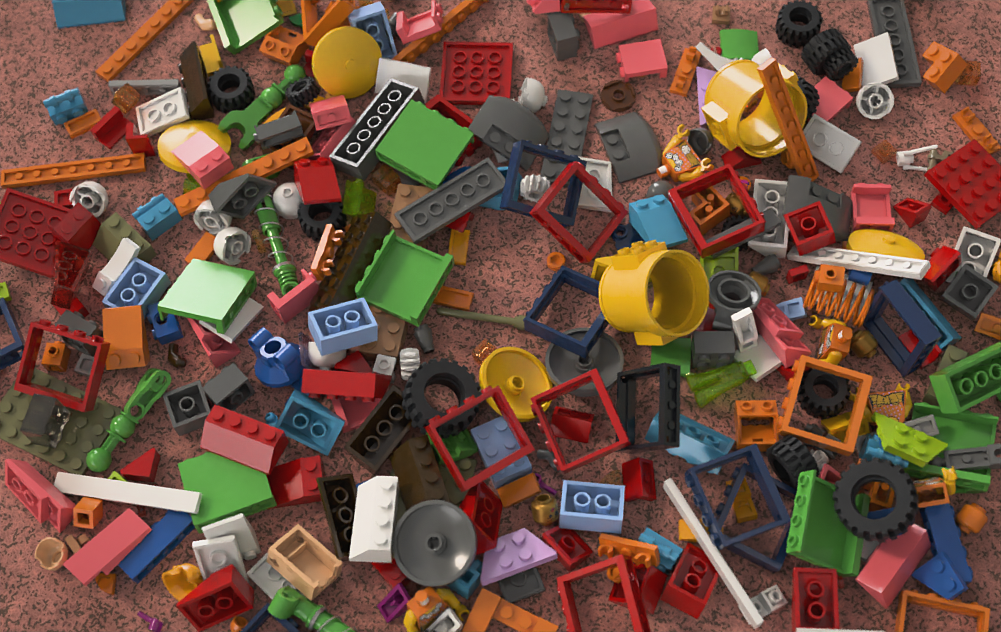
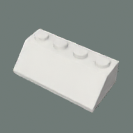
(771, 195)
(375, 520)

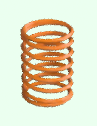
(810, 301)

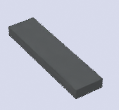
(771, 223)

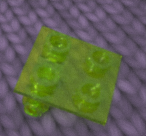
(358, 199)

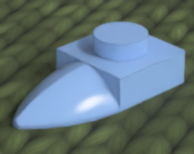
(793, 308)

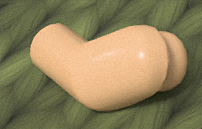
(205, 24)

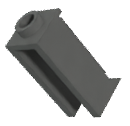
(278, 131)

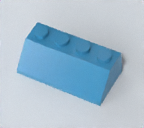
(88, 12)
(697, 442)

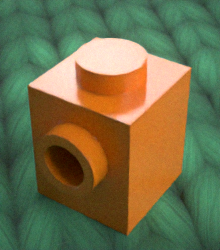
(829, 278)
(56, 356)
(88, 512)

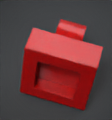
(941, 204)

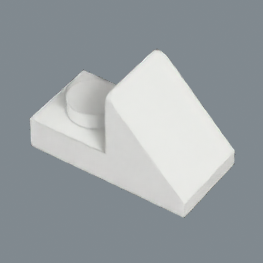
(446, 623)

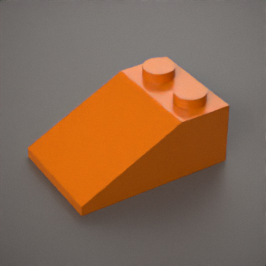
(128, 338)

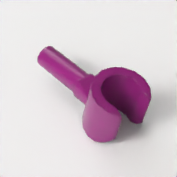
(542, 485)
(155, 624)

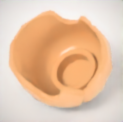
(51, 553)

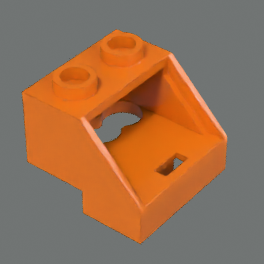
(282, 47)
(751, 434)

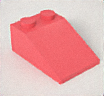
(203, 159)

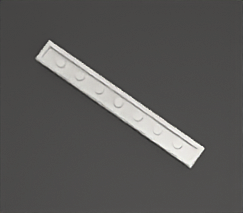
(864, 262)
(128, 492)
(713, 554)

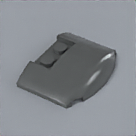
(506, 122)
(630, 146)
(838, 207)

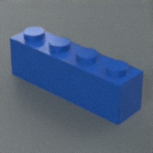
(946, 536)
(157, 544)

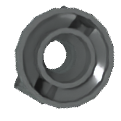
(730, 294)

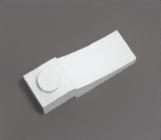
(715, 59)
(116, 266)
(744, 330)

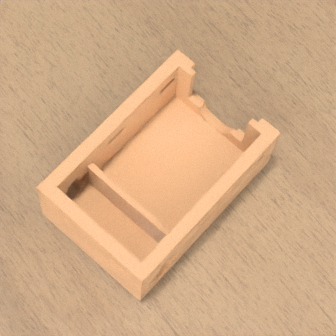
(304, 564)

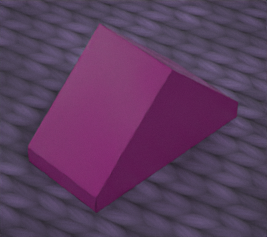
(394, 603)

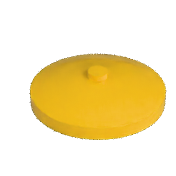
(346, 62)
(182, 132)
(884, 243)
(519, 378)

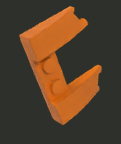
(493, 606)

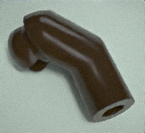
(173, 357)

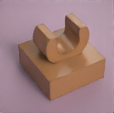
(721, 15)
(76, 544)

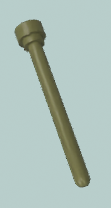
(517, 322)

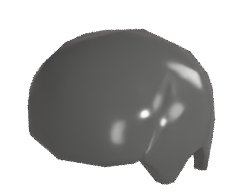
(700, 140)
(658, 188)

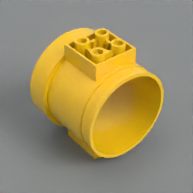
(729, 95)
(678, 287)

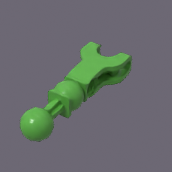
(261, 108)
(123, 425)

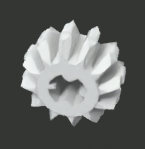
(533, 187)
(409, 361)

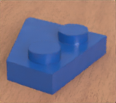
(941, 576)

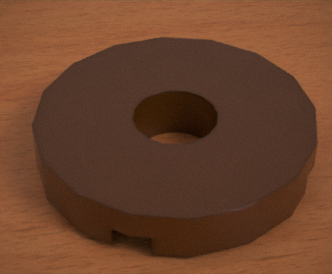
(615, 104)

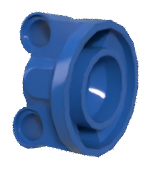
(277, 360)

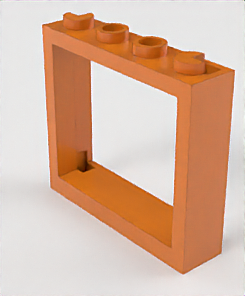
(313, 29)
(788, 403)
(934, 601)

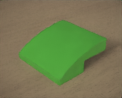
(738, 43)
(674, 352)
(457, 446)

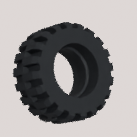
(445, 374)
(876, 471)

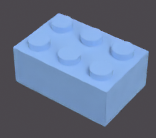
(375, 22)
(137, 285)
(342, 326)
(496, 442)
(592, 507)

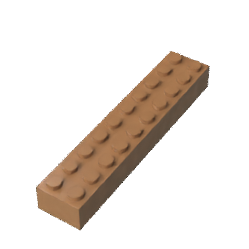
(391, 329)

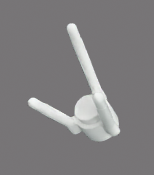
(904, 158)

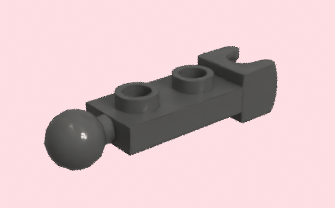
(971, 458)

